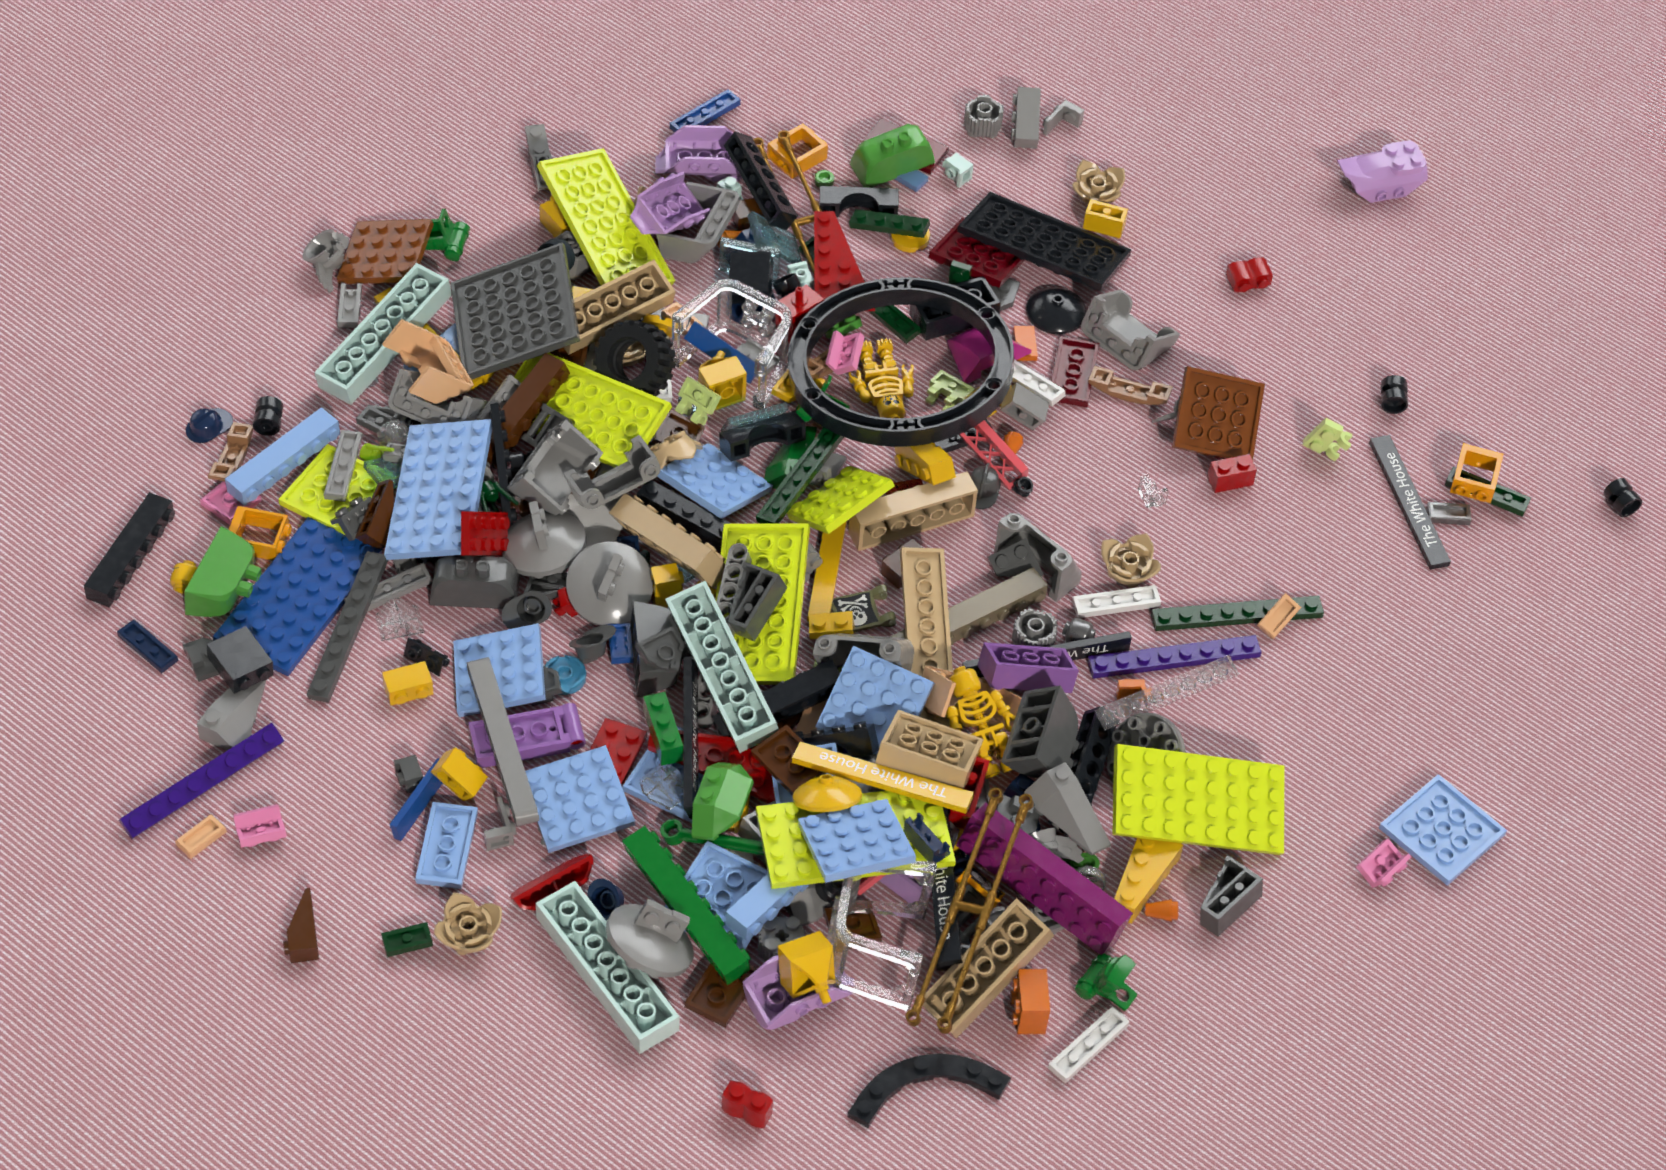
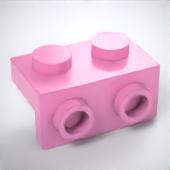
(844, 352)
(259, 826)
(1382, 864)

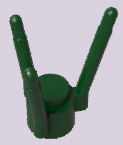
(490, 494)

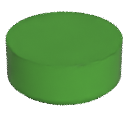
(824, 178)

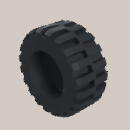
(658, 355)

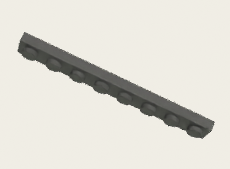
(347, 627)

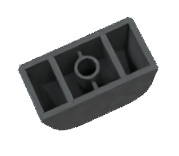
(474, 582)
(645, 622)
(1042, 732)

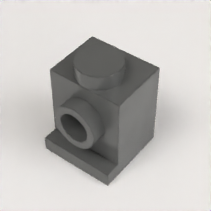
(408, 772)

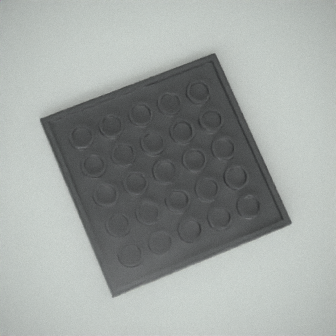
(515, 311)

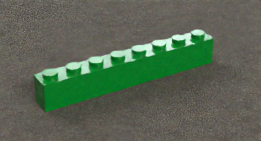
(682, 897)

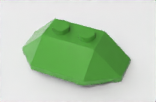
(720, 799)

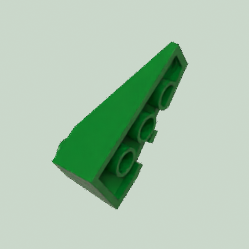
(787, 458)

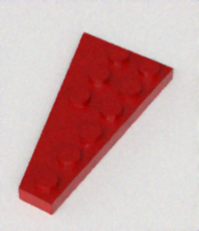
(833, 258)
(723, 749)

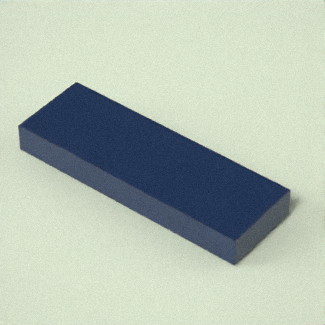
(147, 646)

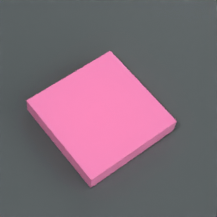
(223, 504)

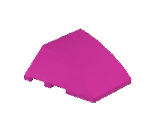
(974, 353)

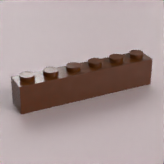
(528, 398)

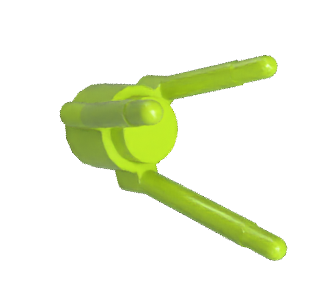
(372, 452)

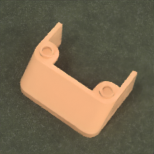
(435, 359)
(943, 696)

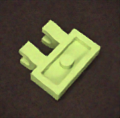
(949, 386)
(700, 396)
(1322, 439)

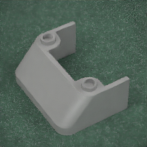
(722, 206)

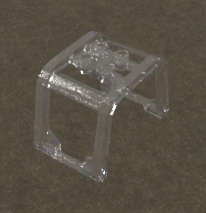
(753, 299)
(842, 938)

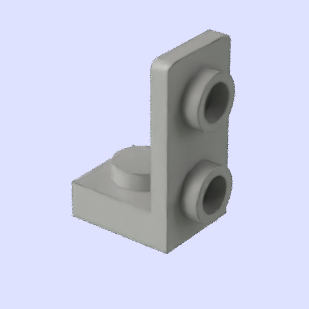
(1067, 111)
(830, 469)
(501, 836)

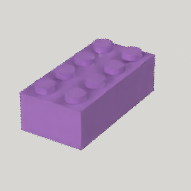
(1026, 667)

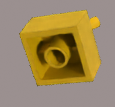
(553, 218)
(725, 378)
(807, 966)

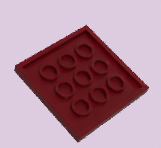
(984, 259)

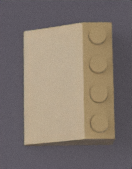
(928, 750)

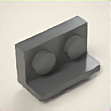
(351, 518)

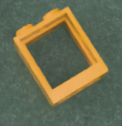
(778, 155)
(1478, 458)
(264, 519)

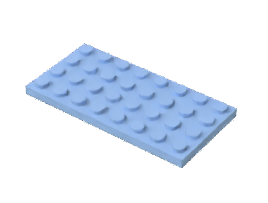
(436, 482)

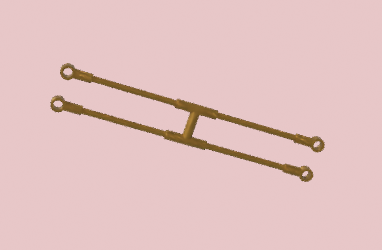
(814, 204)
(957, 904)

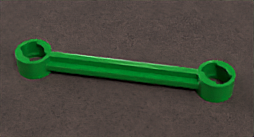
(723, 841)

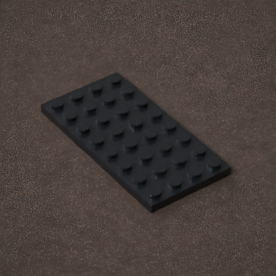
(1044, 241)

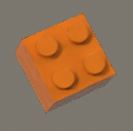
(1030, 1001)

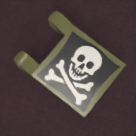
(865, 609)

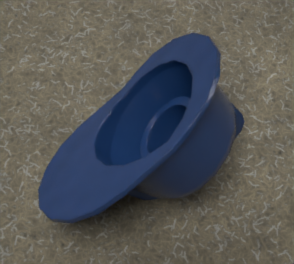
(208, 424)
(605, 896)

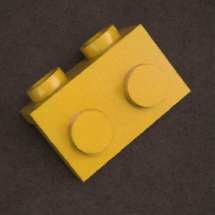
(830, 623)

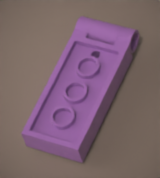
(535, 732)

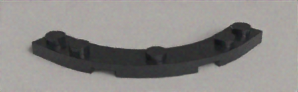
(922, 1069)

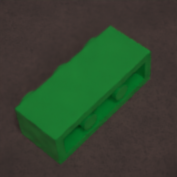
(663, 728)

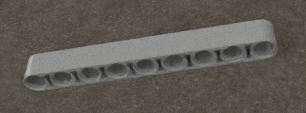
(728, 586)
(502, 742)

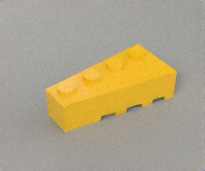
(925, 462)
(1145, 871)

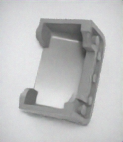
(1122, 334)
(428, 413)
(638, 470)
(543, 472)
(1049, 554)
(838, 647)

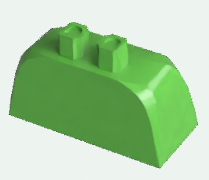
(891, 155)
(222, 576)

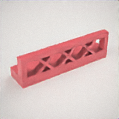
(1002, 450)

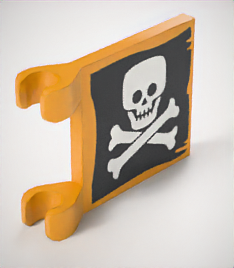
(981, 884)

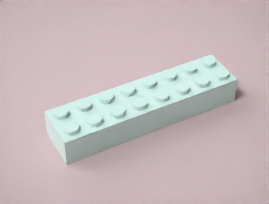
(361, 354)
(722, 666)
(624, 992)

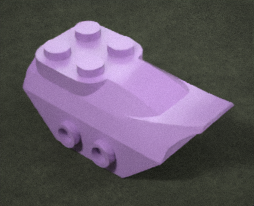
(697, 152)
(1387, 172)
(667, 207)
(773, 1004)

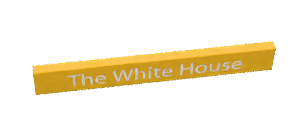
(883, 777)

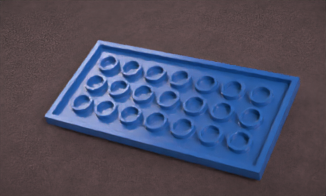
(299, 593)

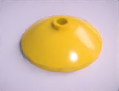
(827, 794)

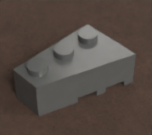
(755, 600)
(1230, 896)

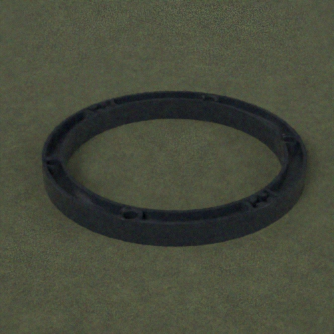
(901, 431)

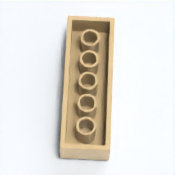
(619, 300)
(913, 511)
(669, 539)
(999, 954)

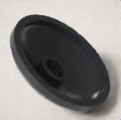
(1055, 310)

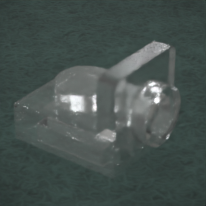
(1150, 494)

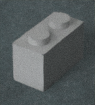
(1025, 406)

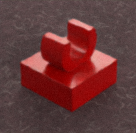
(564, 603)

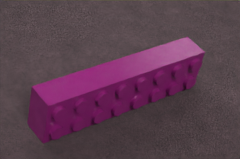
(1047, 882)

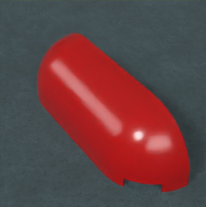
(573, 870)

